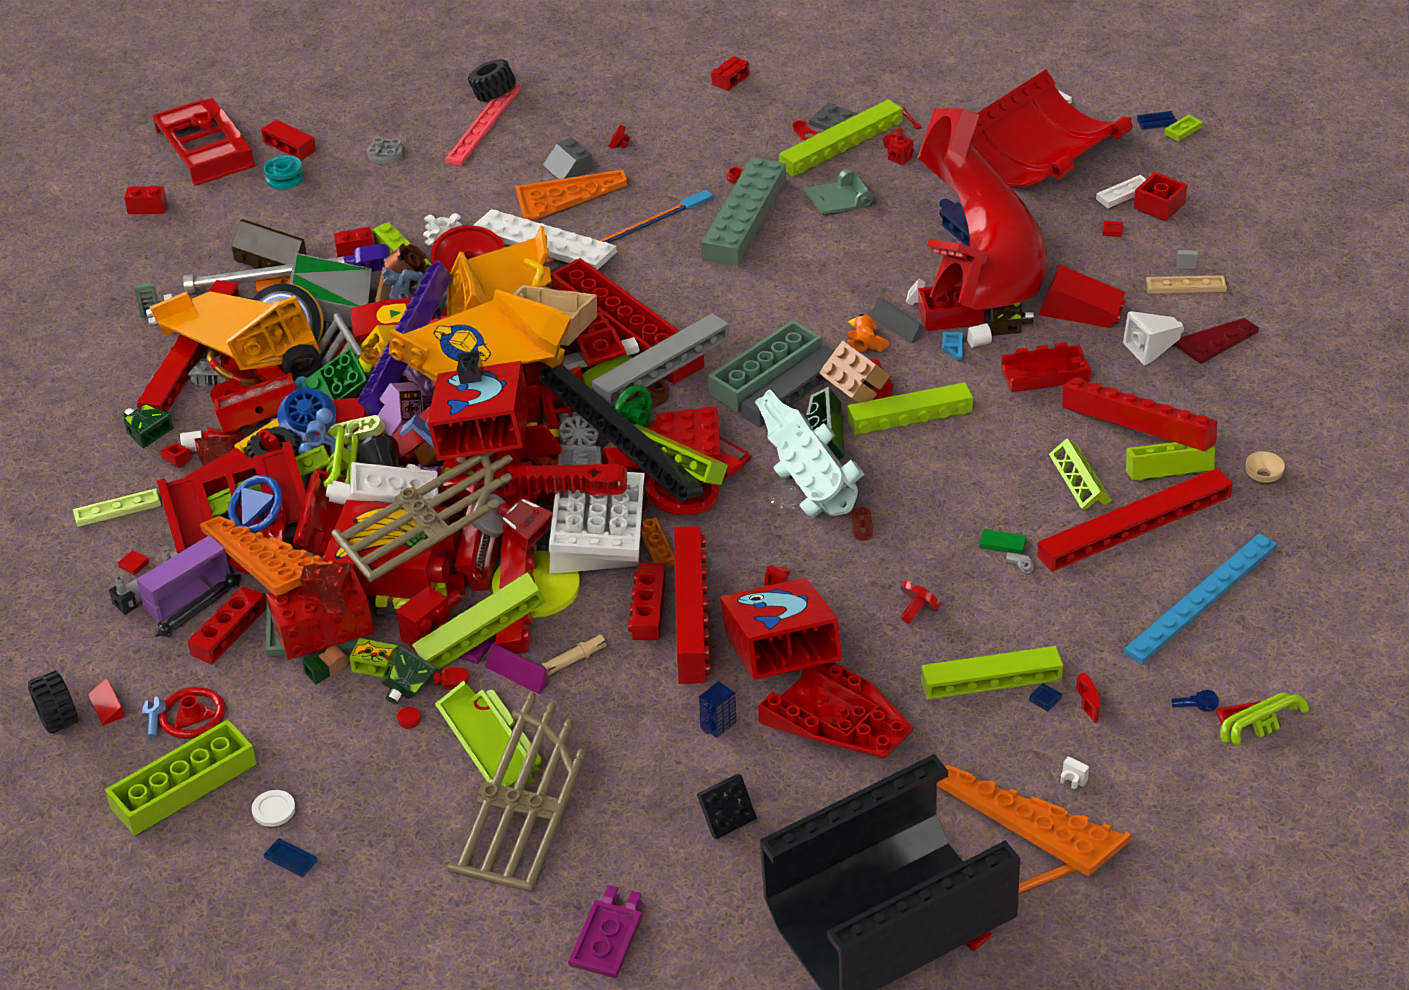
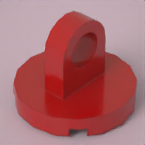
(919, 598)

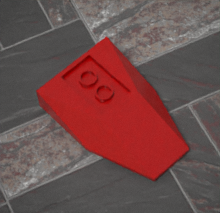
(837, 710)

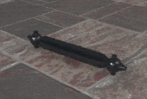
(197, 605)

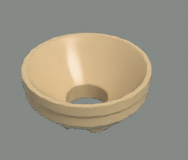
(1264, 462)

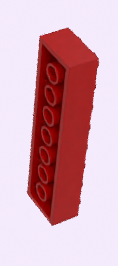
(691, 605)

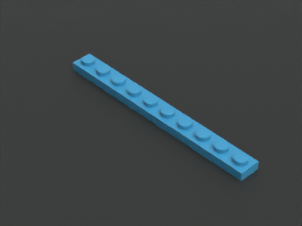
(1199, 599)

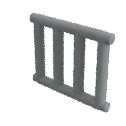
(344, 334)

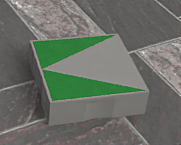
(333, 284)

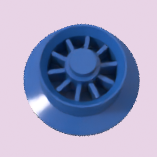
(301, 408)

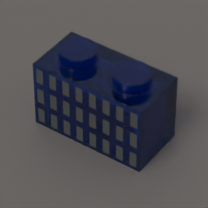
(717, 709)

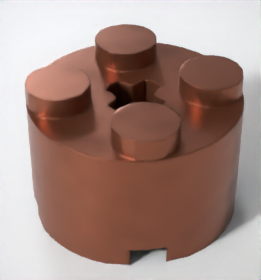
(407, 258)

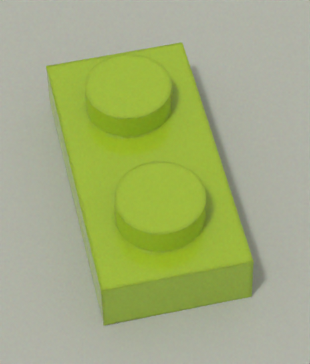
(1183, 128)

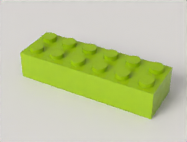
(180, 777)

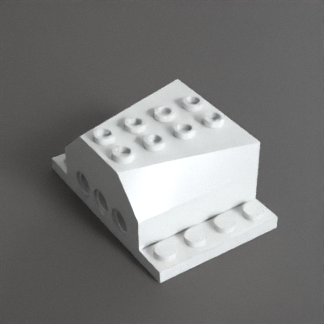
(597, 529)

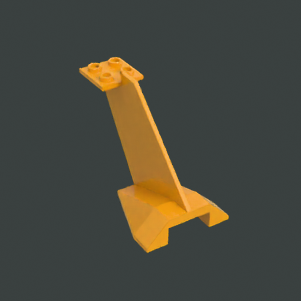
(501, 269)
(240, 327)

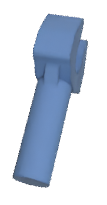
(152, 711)

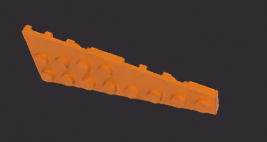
(268, 560)
(1046, 825)

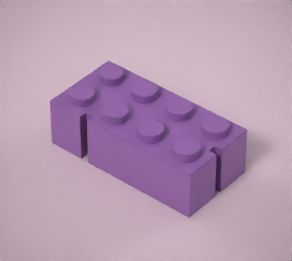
(178, 581)

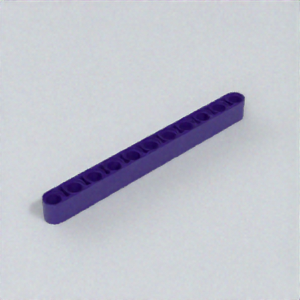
(415, 316)

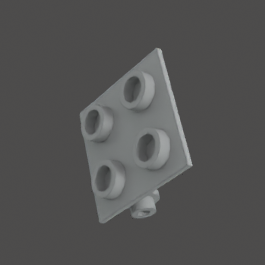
(202, 374)

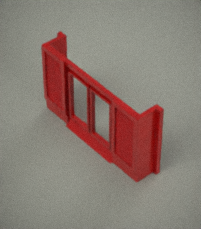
(211, 160)
(188, 504)

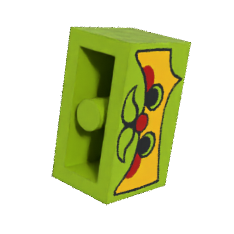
(370, 657)

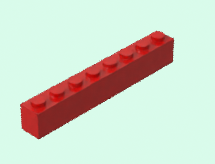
(1140, 414)

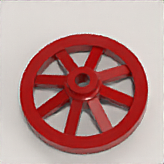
(688, 507)

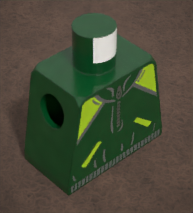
(147, 424)
(405, 674)

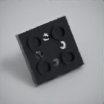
(713, 801)

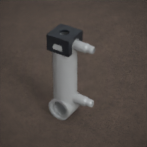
(128, 596)

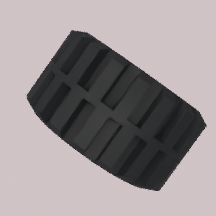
(492, 79)
(256, 448)
(53, 702)

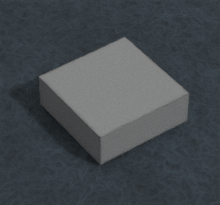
(1186, 259)

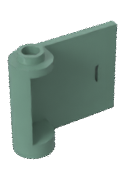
(844, 195)

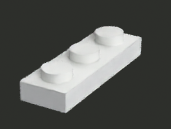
(1119, 192)

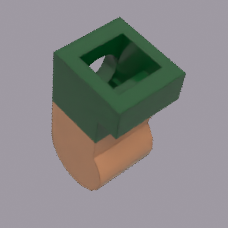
(325, 664)

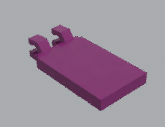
(607, 934)

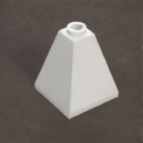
(1150, 335)

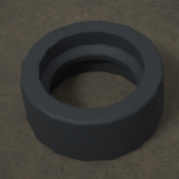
(298, 352)

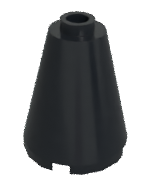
(379, 451)

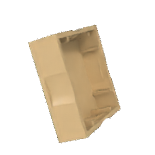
(578, 305)

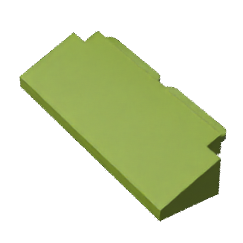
(485, 731)

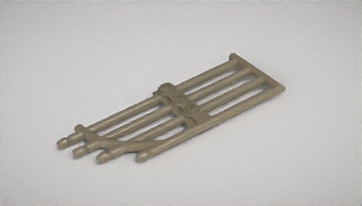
(424, 515)
(522, 801)

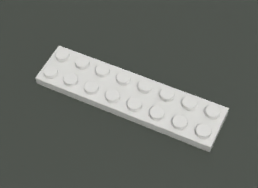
(561, 244)

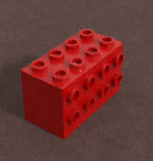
(305, 627)

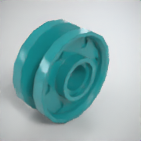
(283, 172)

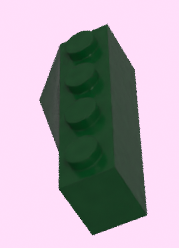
(826, 408)

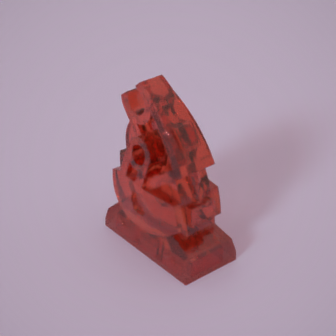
(215, 447)

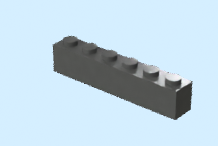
(791, 385)

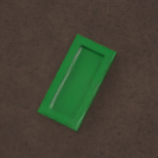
(1002, 541)

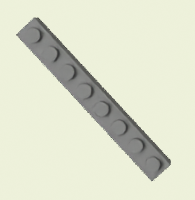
(663, 358)

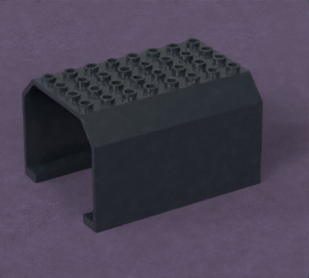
(878, 887)

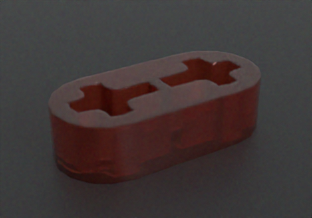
(857, 524)

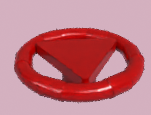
(192, 712)

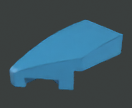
(952, 344)

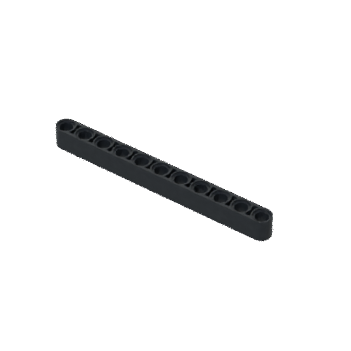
(621, 433)

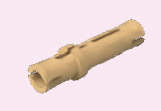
(583, 650)

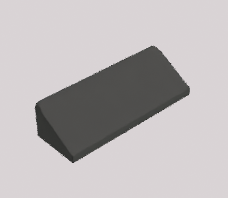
(896, 320)

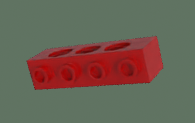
(648, 601)
(227, 625)

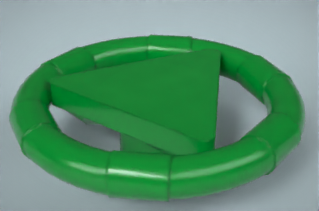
(633, 409)

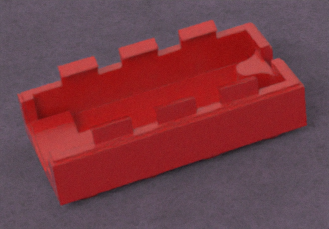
(1044, 367)
(317, 516)

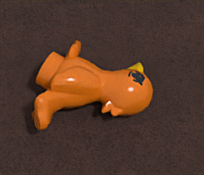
(864, 337)

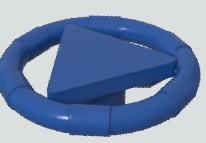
(256, 503)

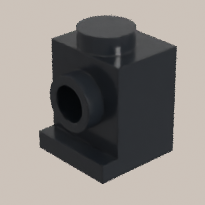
(469, 367)

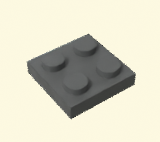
(830, 116)

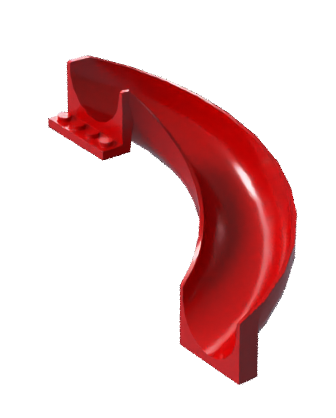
(1006, 244)

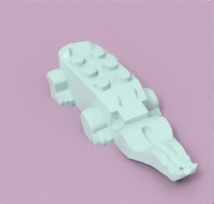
(809, 459)

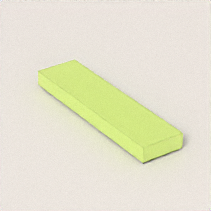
(117, 507)

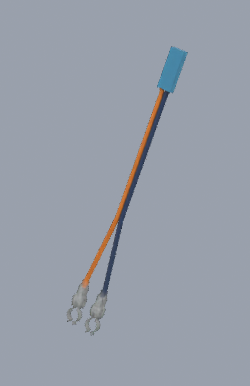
(687, 204)

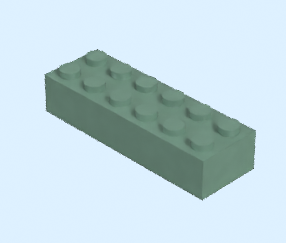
(762, 364)

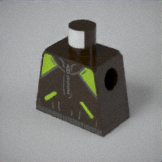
(1008, 319)

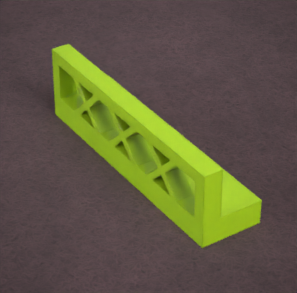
(1085, 471)

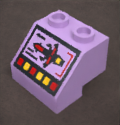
(400, 405)

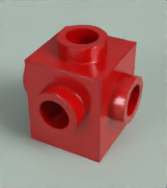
(900, 149)

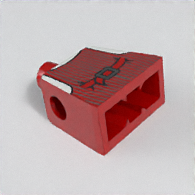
(525, 522)

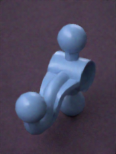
(323, 417)

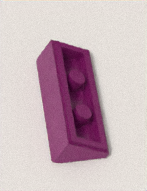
(517, 668)

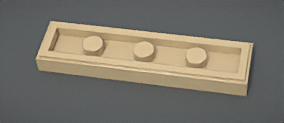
(1186, 284)

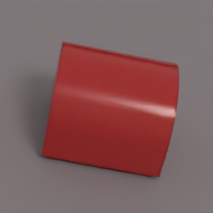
(176, 455)

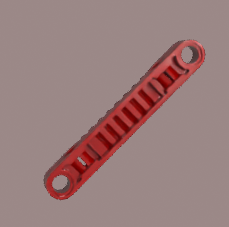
(609, 479)

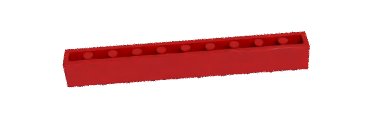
(180, 360)
(1134, 519)
(514, 564)

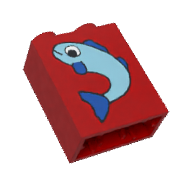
(480, 414)
(781, 628)

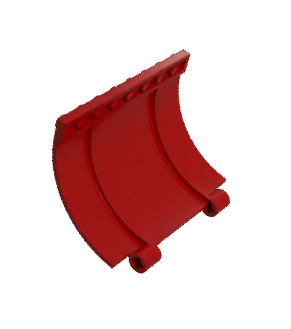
(1038, 132)

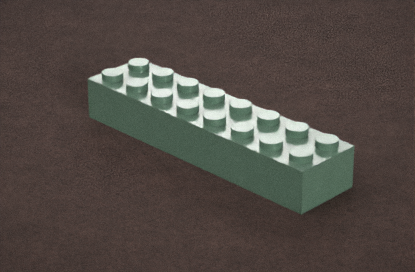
(744, 211)

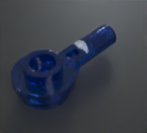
(1204, 700)

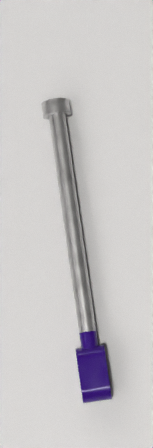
(366, 256)

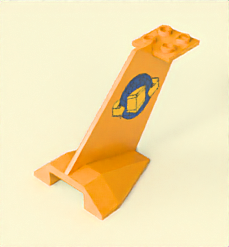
(501, 331)

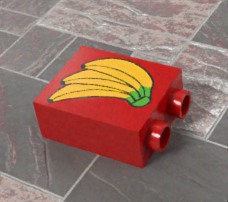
(406, 579)

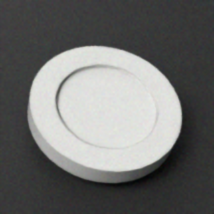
(273, 808)

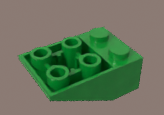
(340, 377)

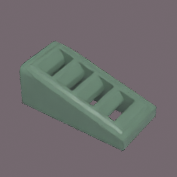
(140, 299)

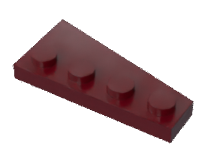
(1213, 341)

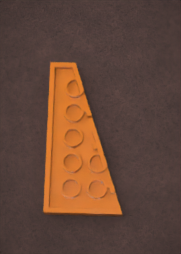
(551, 196)

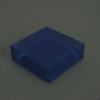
(1045, 697)

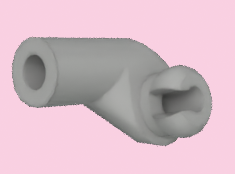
(1022, 561)

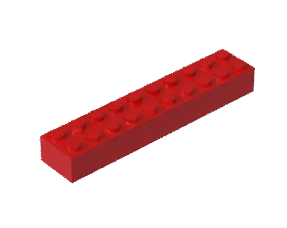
(622, 311)

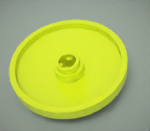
(557, 589)

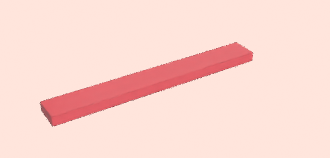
(481, 127)

